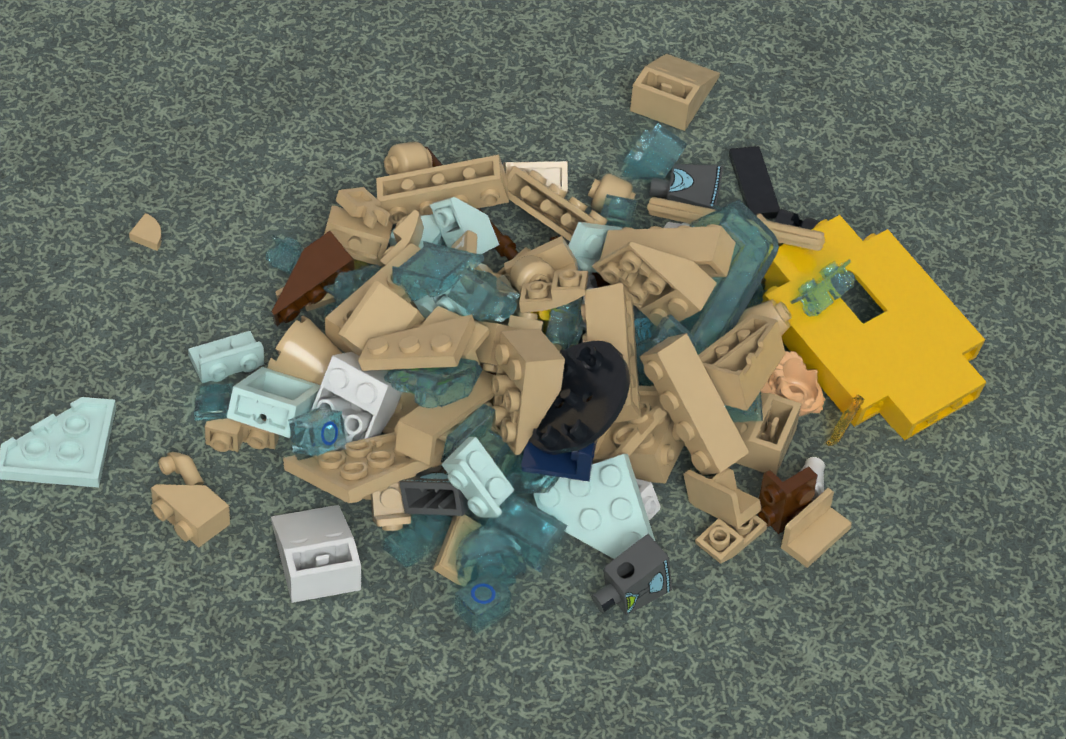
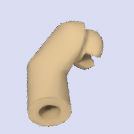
(182, 465)

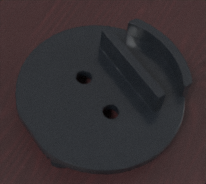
(593, 371)

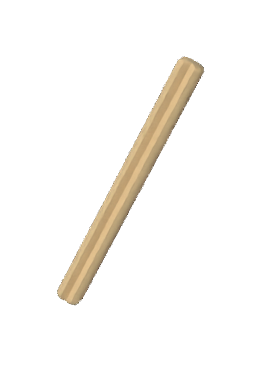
(784, 233)

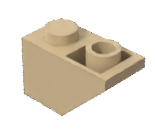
(192, 510)

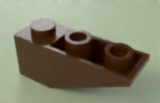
(315, 268)

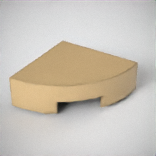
(147, 232)

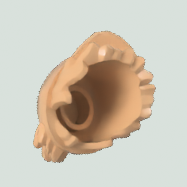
(796, 383)

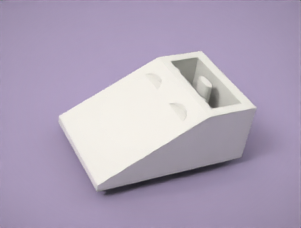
(361, 395)
(317, 553)

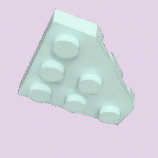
(62, 447)
(603, 511)

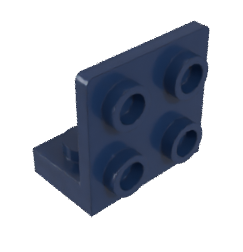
(568, 465)

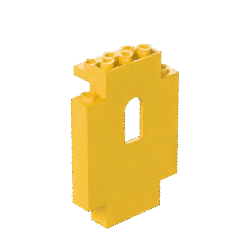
(904, 361)

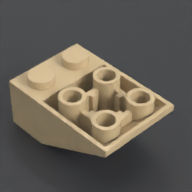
(672, 90)
(657, 281)
(524, 384)
(769, 438)

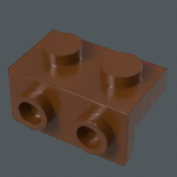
(785, 499)

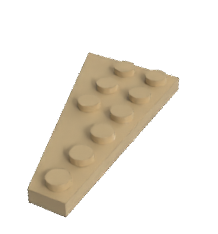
(359, 469)

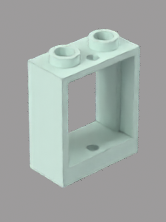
(267, 394)

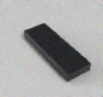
(754, 181)

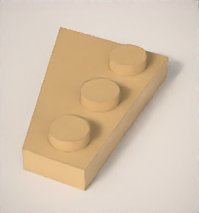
(420, 347)
(628, 435)

